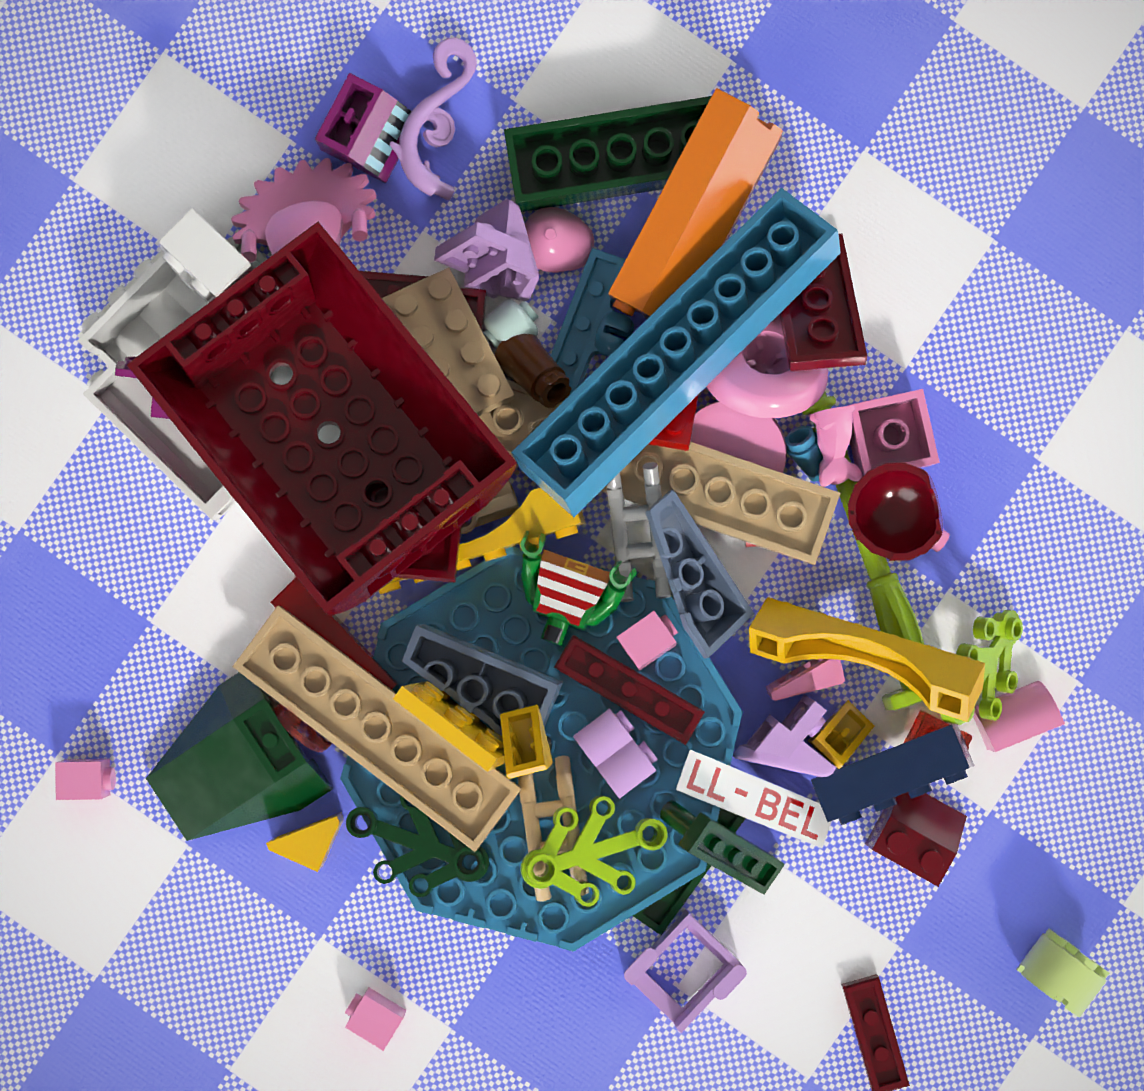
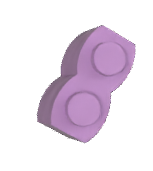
(615, 752)

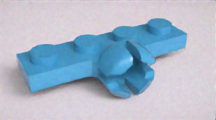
(591, 319)

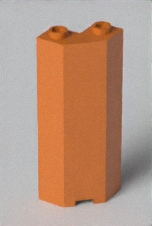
(697, 203)

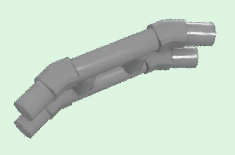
(620, 515)

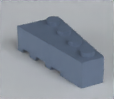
(477, 677)

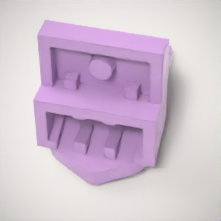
(494, 254)
(783, 744)

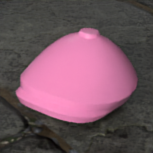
(558, 239)

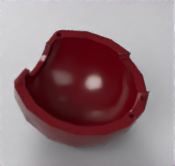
(896, 511)

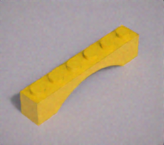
(536, 514)
(940, 678)

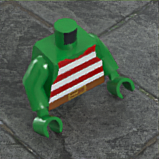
(568, 590)

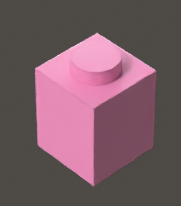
(648, 639)
(84, 779)
(374, 1018)

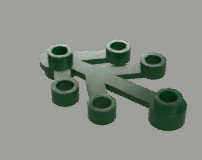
(424, 847)

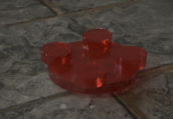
(301, 731)

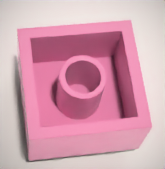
(893, 432)

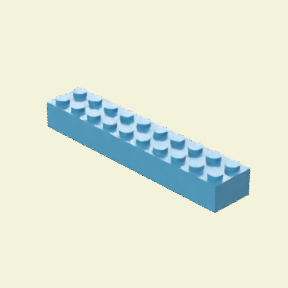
(677, 351)

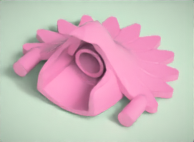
(299, 201)

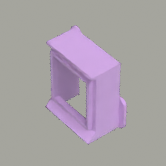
(718, 986)

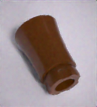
(533, 369)

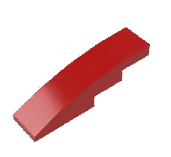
(304, 607)

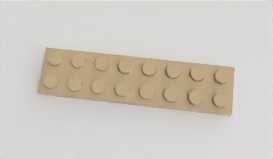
(373, 729)

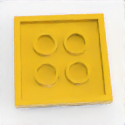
(453, 723)

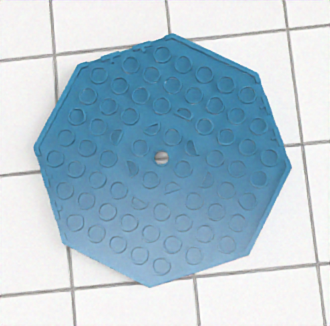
(492, 612)

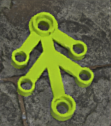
(1004, 630)
(586, 852)

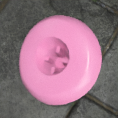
(761, 382)

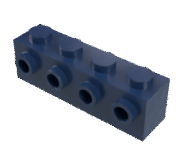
(893, 772)

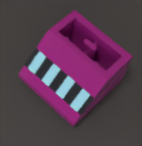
(362, 127)

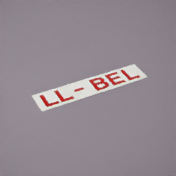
(753, 799)

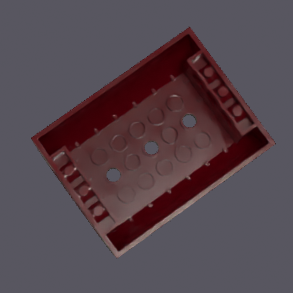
(350, 371)

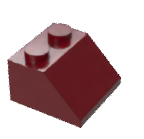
(919, 835)

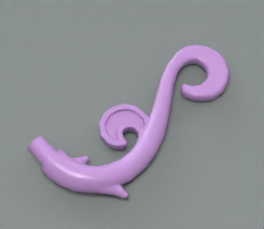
(427, 110)

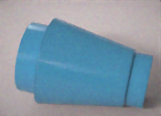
(804, 450)

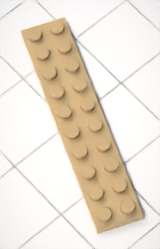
(713, 486)

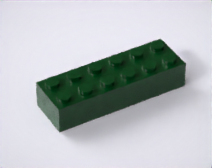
(599, 154)

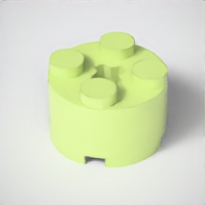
(1063, 972)

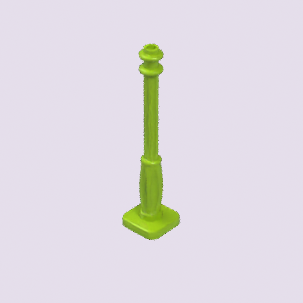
(888, 597)

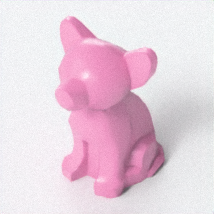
(833, 438)

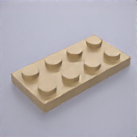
(451, 336)

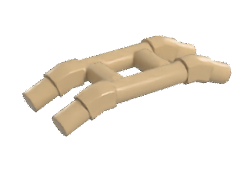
(533, 811)

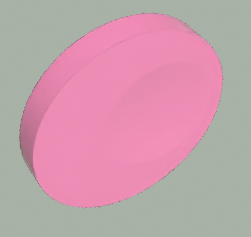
(740, 436)

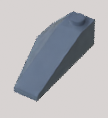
(700, 584)

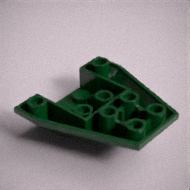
(234, 765)

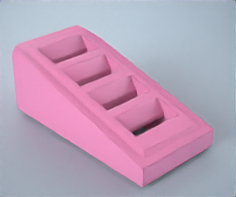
(807, 678)

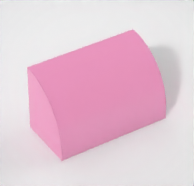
(1023, 716)

